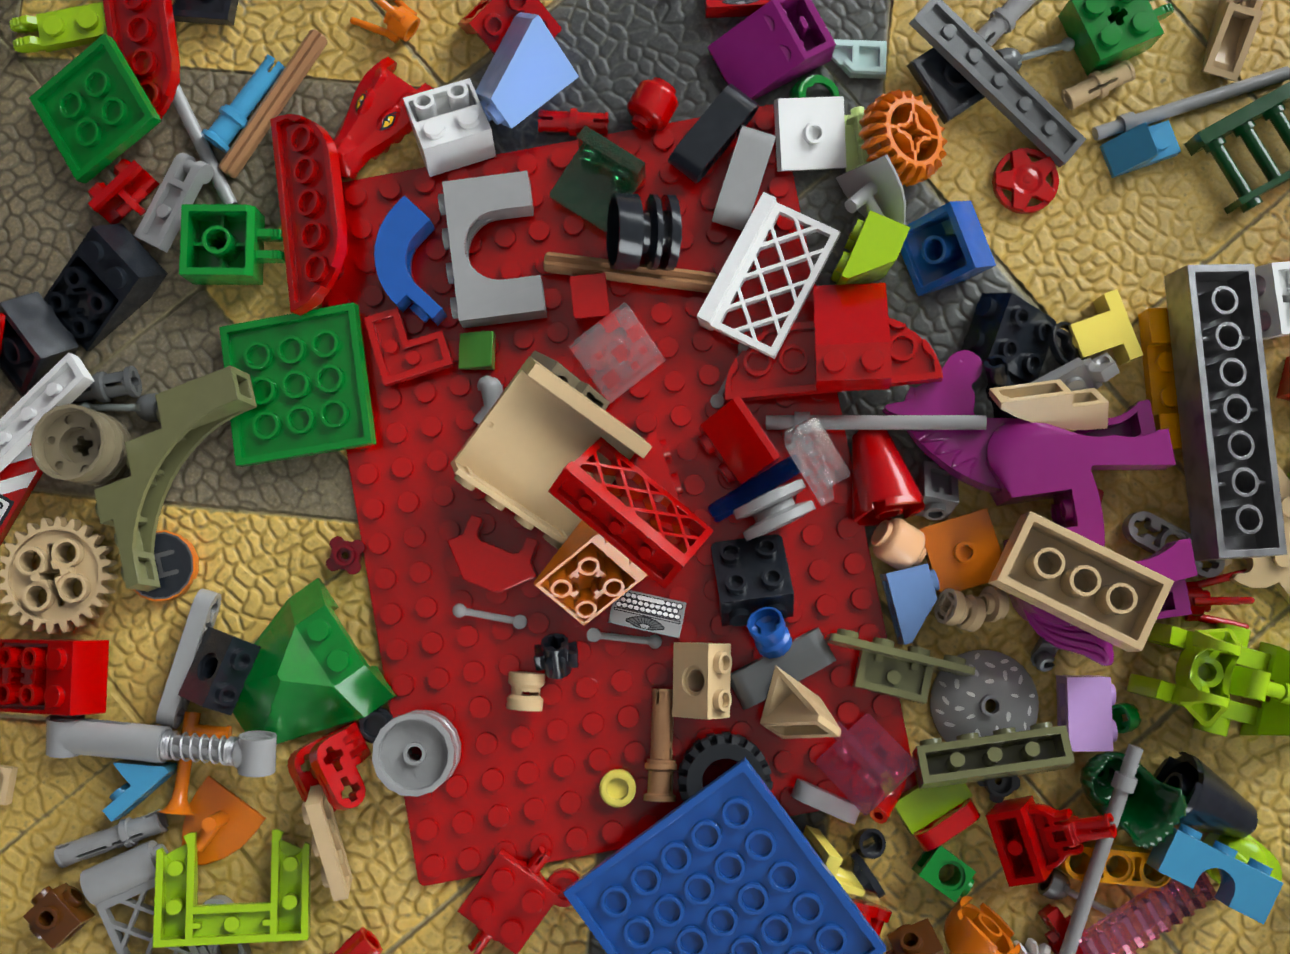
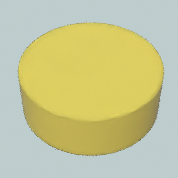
(617, 788)

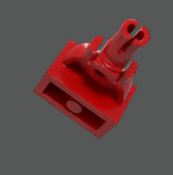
(1039, 838)

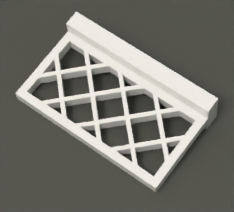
(738, 268)

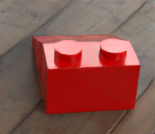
(852, 337)

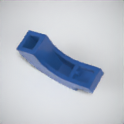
(395, 246)

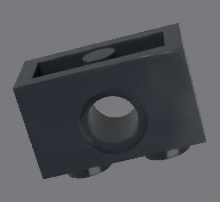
(219, 671)

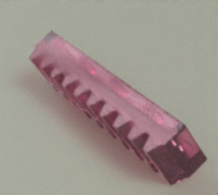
(1146, 917)

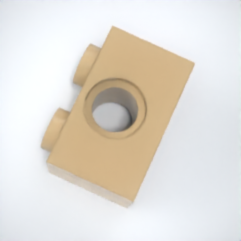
(701, 680)

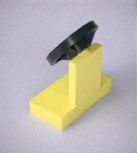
(1098, 333)
(853, 881)

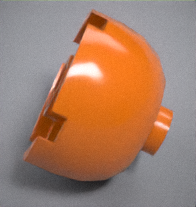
(977, 930)

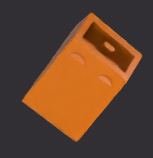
(587, 574)

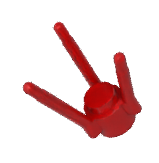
(1202, 601)

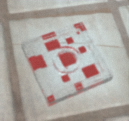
(616, 352)

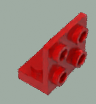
(493, 17)

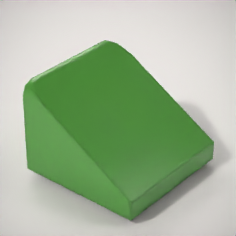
(477, 350)

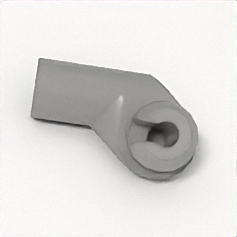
(491, 390)

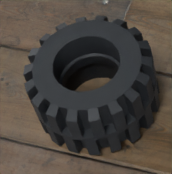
(715, 748)

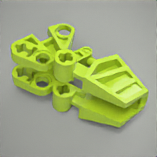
(1209, 675)

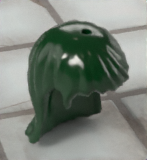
(1147, 812)

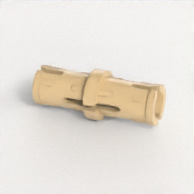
(1098, 84)

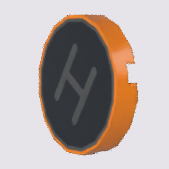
(176, 566)

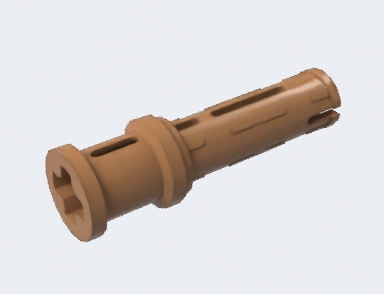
(661, 764)

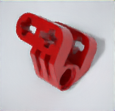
(332, 766)

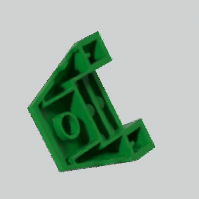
(308, 672)

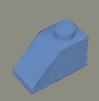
(910, 599)

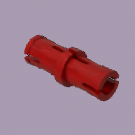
(572, 121)

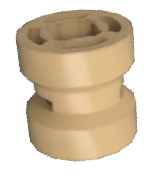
(956, 609)
(525, 682)

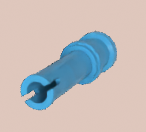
(234, 116)

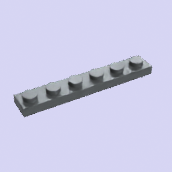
(997, 81)

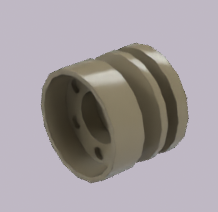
(80, 445)

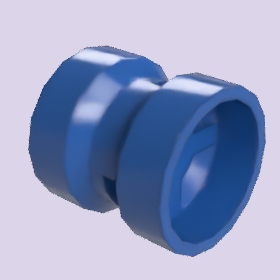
(769, 632)

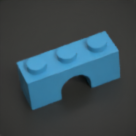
(1242, 886)

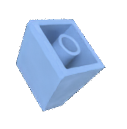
(523, 72)

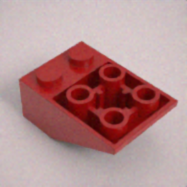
(53, 676)

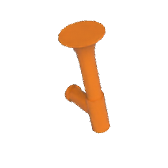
(191, 724)

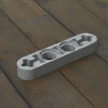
(201, 615)

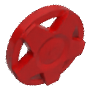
(1025, 180)

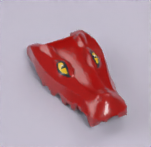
(374, 118)

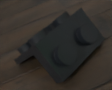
(1013, 329)
(752, 577)

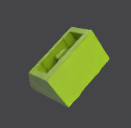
(872, 248)

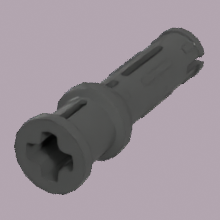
(104, 389)

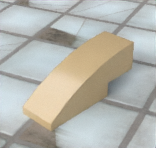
(1231, 37)
(1054, 404)

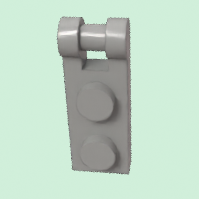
(164, 212)

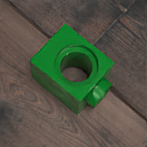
(930, 864)

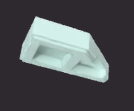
(861, 58)

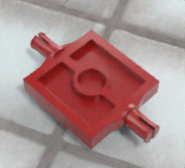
(509, 901)

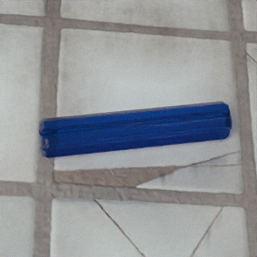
(753, 488)

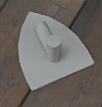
(874, 188)

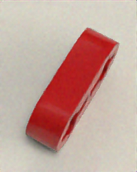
(947, 826)

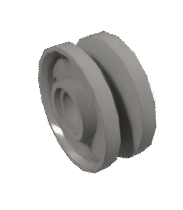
(774, 509)

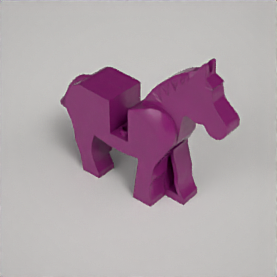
(1040, 462)

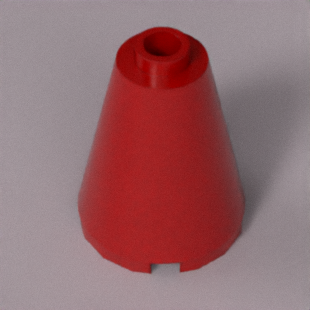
(881, 480)

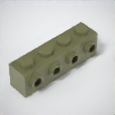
(993, 756)

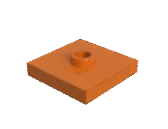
(962, 550)

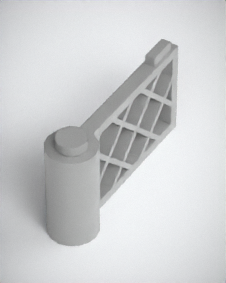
(117, 882)

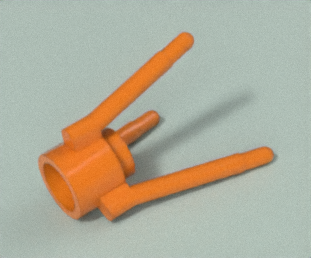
(400, 21)

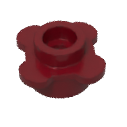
(352, 563)

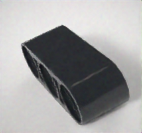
(713, 133)

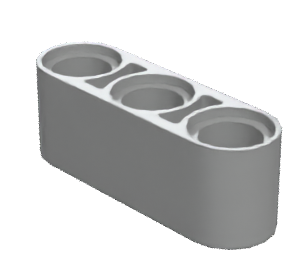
(743, 178)

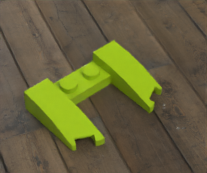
(185, 923)

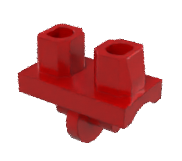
(123, 192)

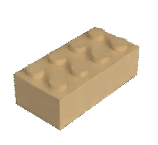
(1081, 582)

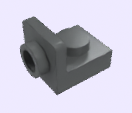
(938, 490)

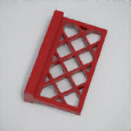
(620, 521)

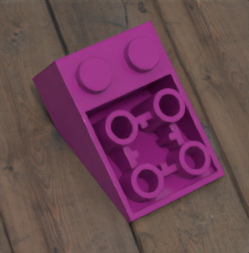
(773, 47)

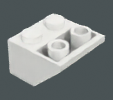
(450, 127)

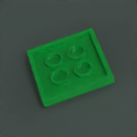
(95, 109)

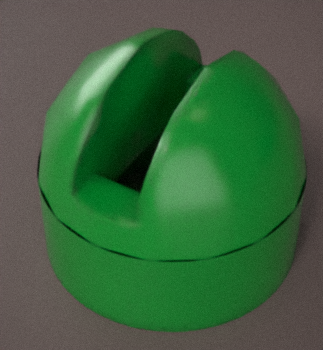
(1132, 715)

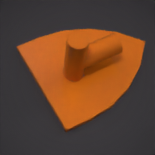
(221, 822)

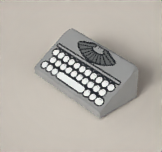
(648, 613)

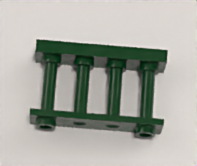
(1242, 124)

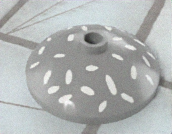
(960, 701)

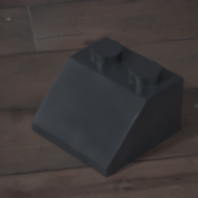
(32, 340)

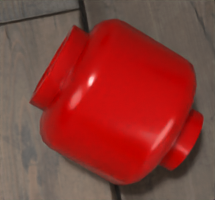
(652, 105)

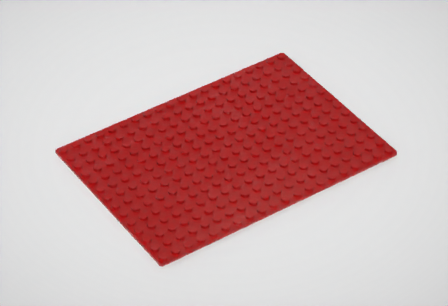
(539, 773)

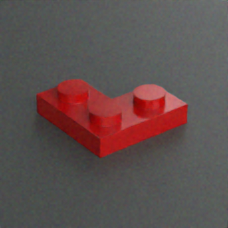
(405, 358)

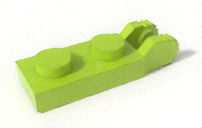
(60, 28)

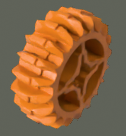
(906, 132)

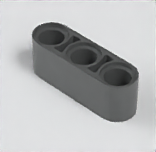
(805, 657)

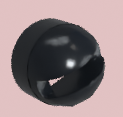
(872, 850)

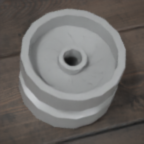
(407, 772)

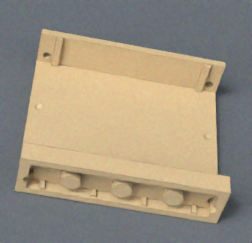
(529, 440)

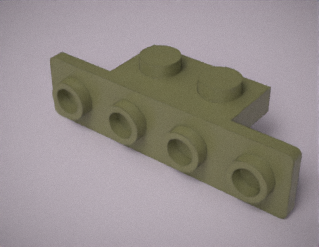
(895, 670)

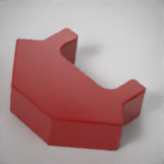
(490, 565)

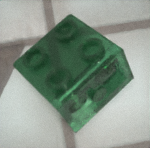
(594, 175)

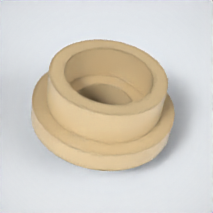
(996, 603)

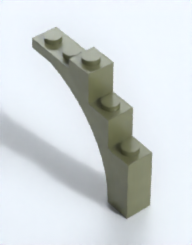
(154, 459)

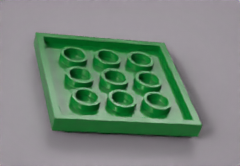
(305, 384)

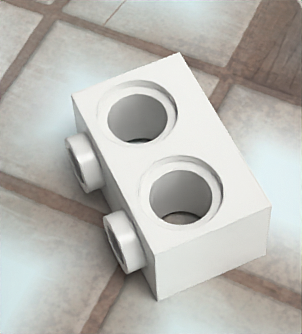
(1274, 298)

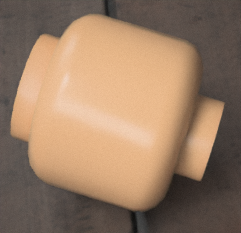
(898, 543)

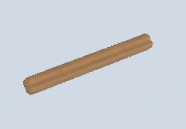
(273, 103)
(675, 279)

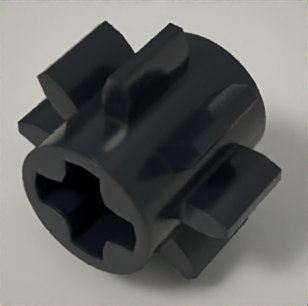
(556, 656)

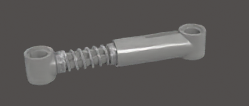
(70, 736)

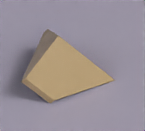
(795, 710)

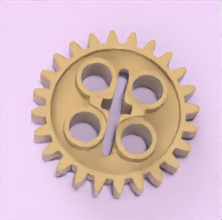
(25, 582)

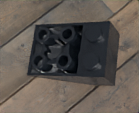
(103, 284)

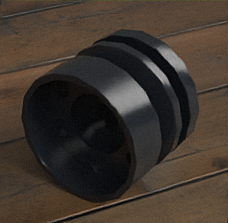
(649, 232)

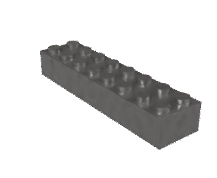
(1224, 412)

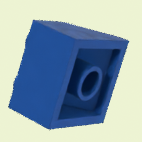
(946, 247)

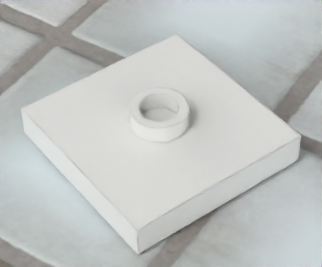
(810, 133)

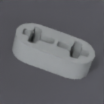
(825, 801)

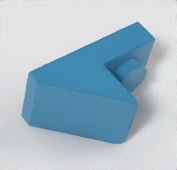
(1140, 148)
(142, 781)

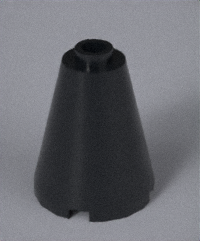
(1210, 800)

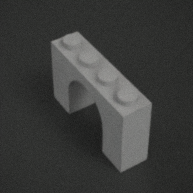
(469, 207)

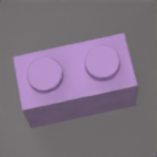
(1086, 710)

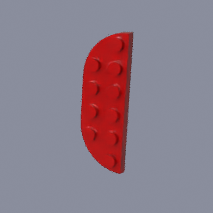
(149, 44)
(309, 209)
(793, 370)

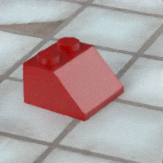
(737, 442)

